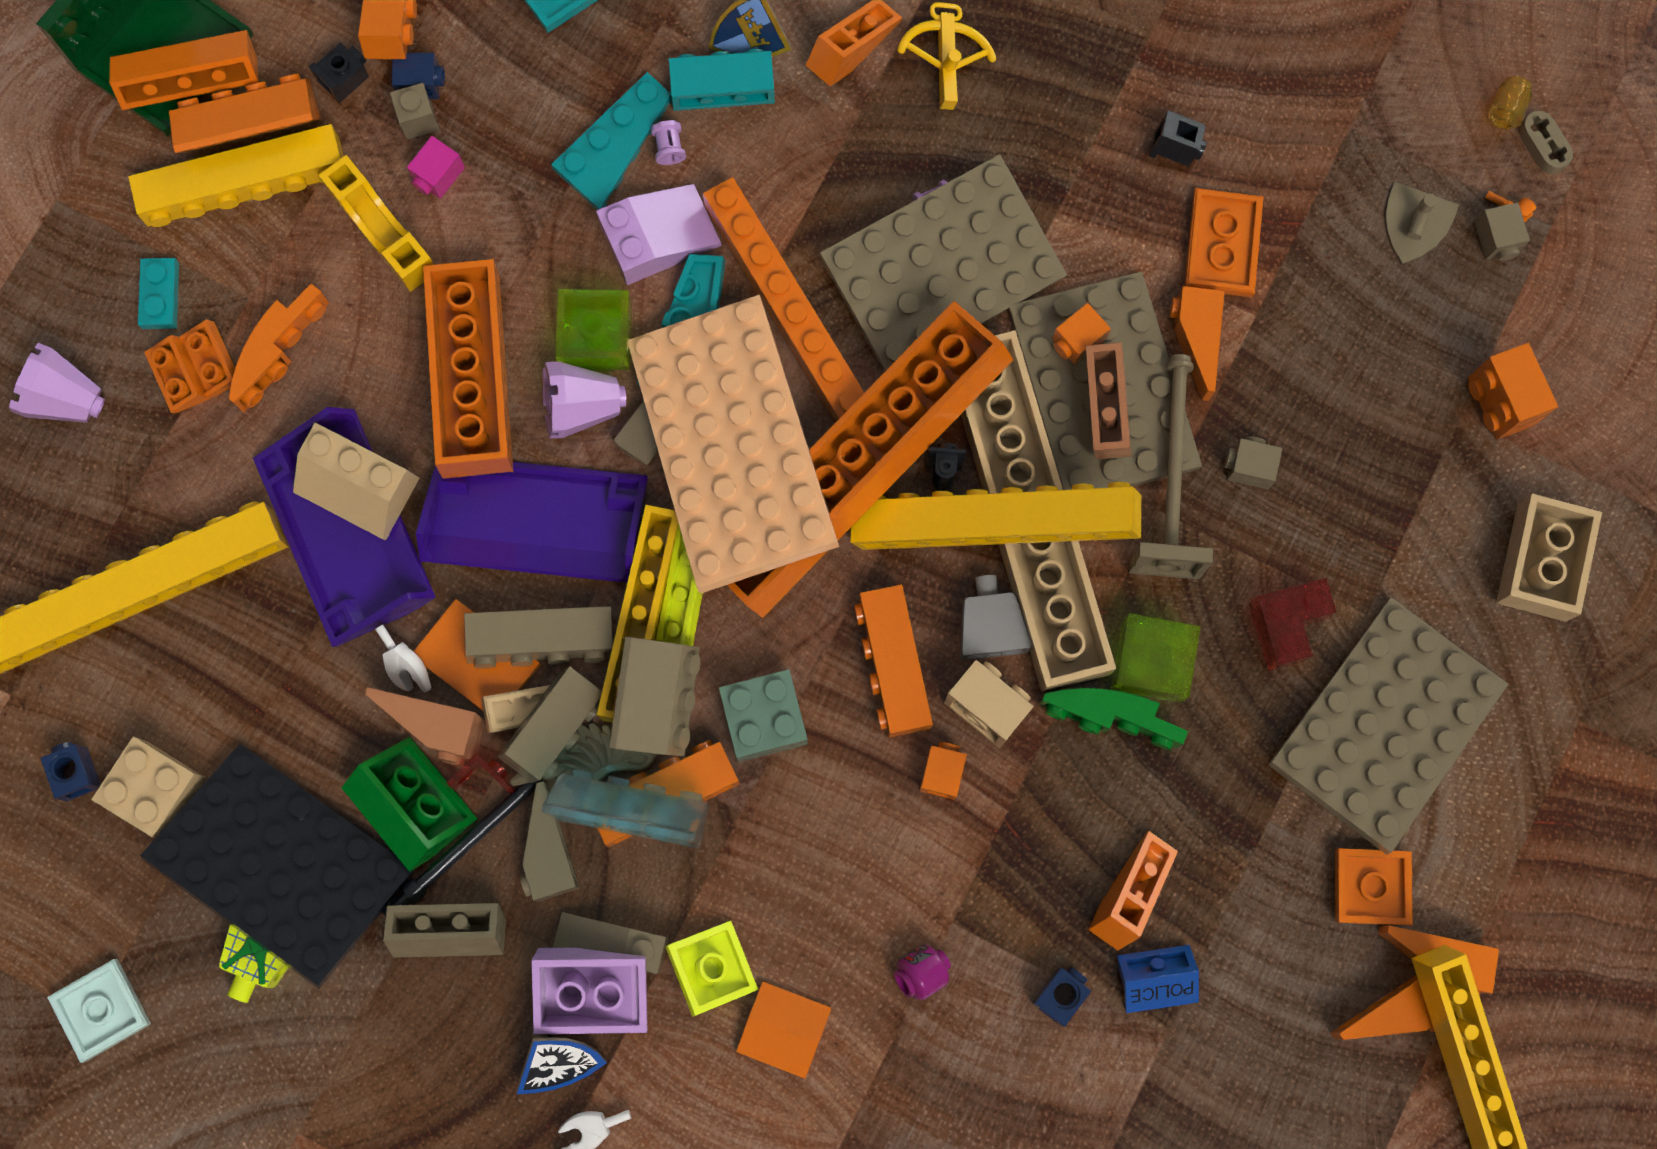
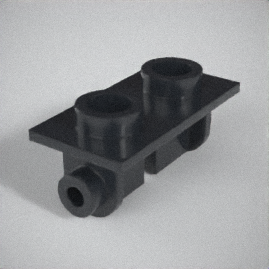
(945, 461)

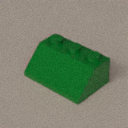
(408, 803)

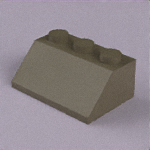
(655, 697)

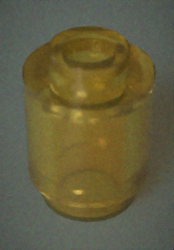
(1511, 102)

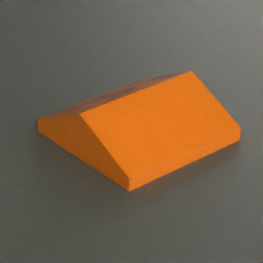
(783, 1030)

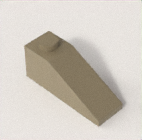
(546, 854)
(602, 936)

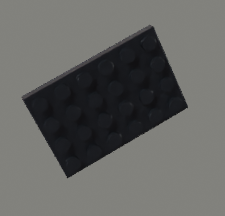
(278, 865)

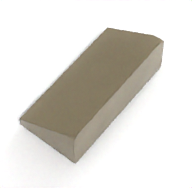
(637, 437)

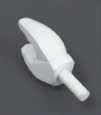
(400, 660)
(592, 1127)

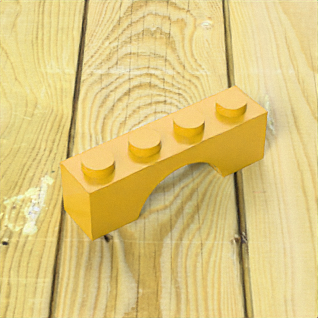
(376, 222)

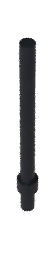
(415, 889)

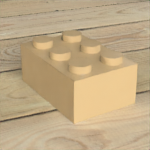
(1549, 557)

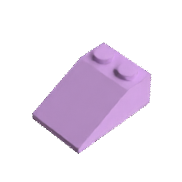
(657, 231)
(588, 992)

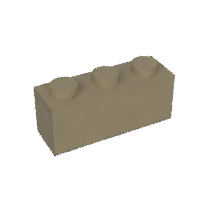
(551, 726)
(445, 930)

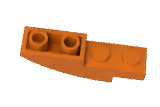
(263, 355)

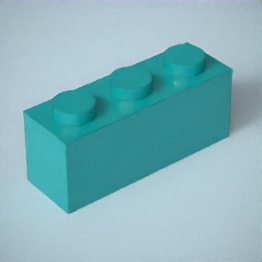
(721, 80)

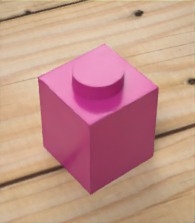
(435, 168)

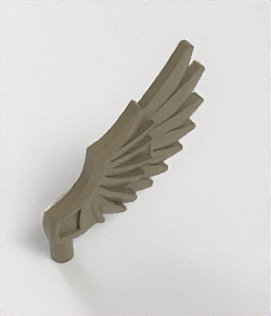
(593, 755)

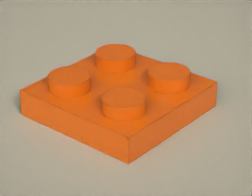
(1373, 887)

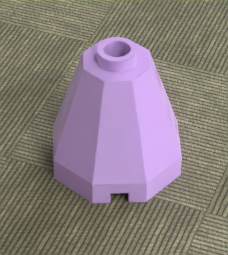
(55, 389)
(578, 398)

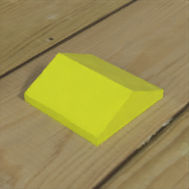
(711, 968)

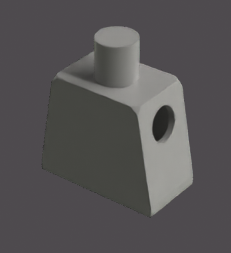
(992, 623)

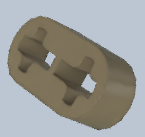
(1546, 142)

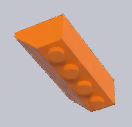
(243, 115)

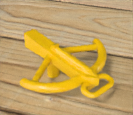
(949, 57)

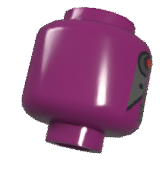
(922, 972)

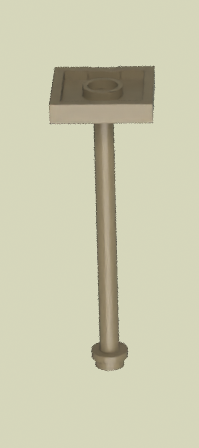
(1170, 558)

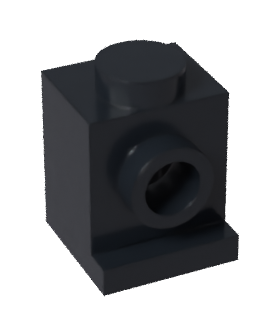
(340, 80)
(1178, 139)

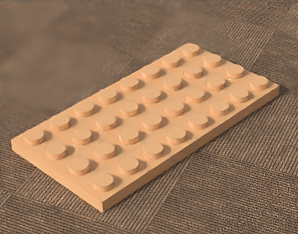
(731, 445)

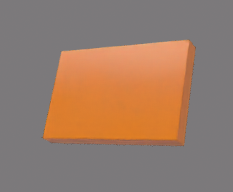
(1224, 241)
(445, 656)

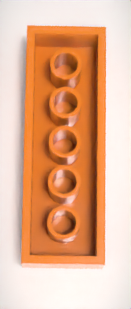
(467, 369)

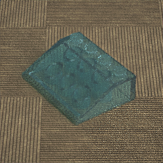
(627, 809)

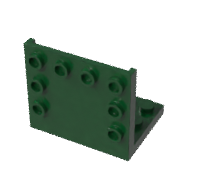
(100, 29)

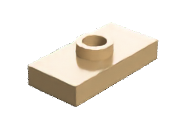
(510, 709)

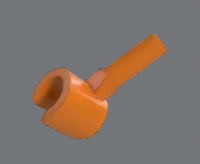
(1526, 205)

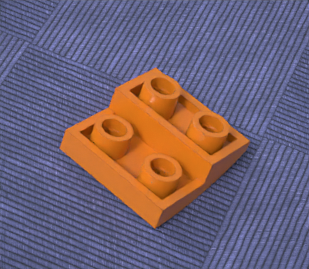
(191, 366)

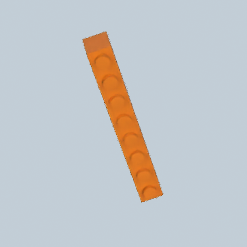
(782, 298)

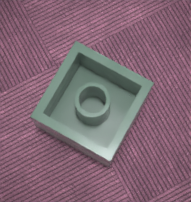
(763, 715)

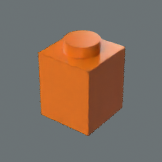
(1079, 331)
(943, 770)

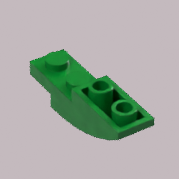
(1101, 707)

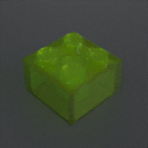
(594, 328)
(1156, 658)

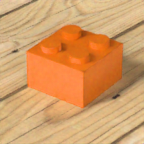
(1512, 391)

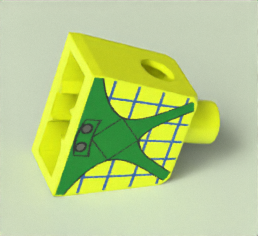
(249, 965)

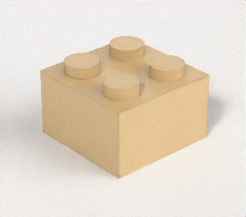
(989, 702)
(147, 787)

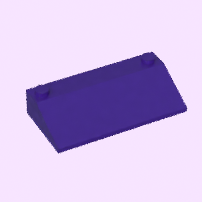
(535, 521)
(347, 570)

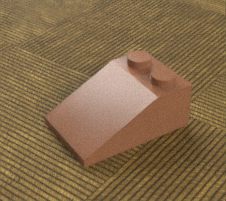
(444, 729)

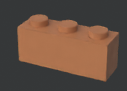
(1108, 401)

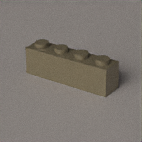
(538, 635)

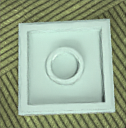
(99, 1010)

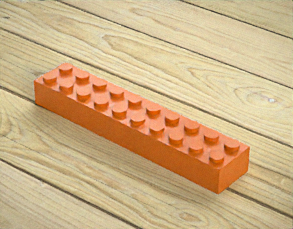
(890, 431)

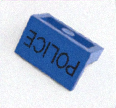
(1159, 978)

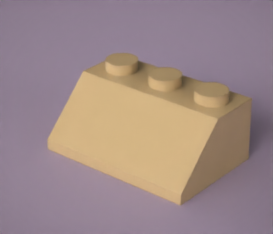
(352, 481)

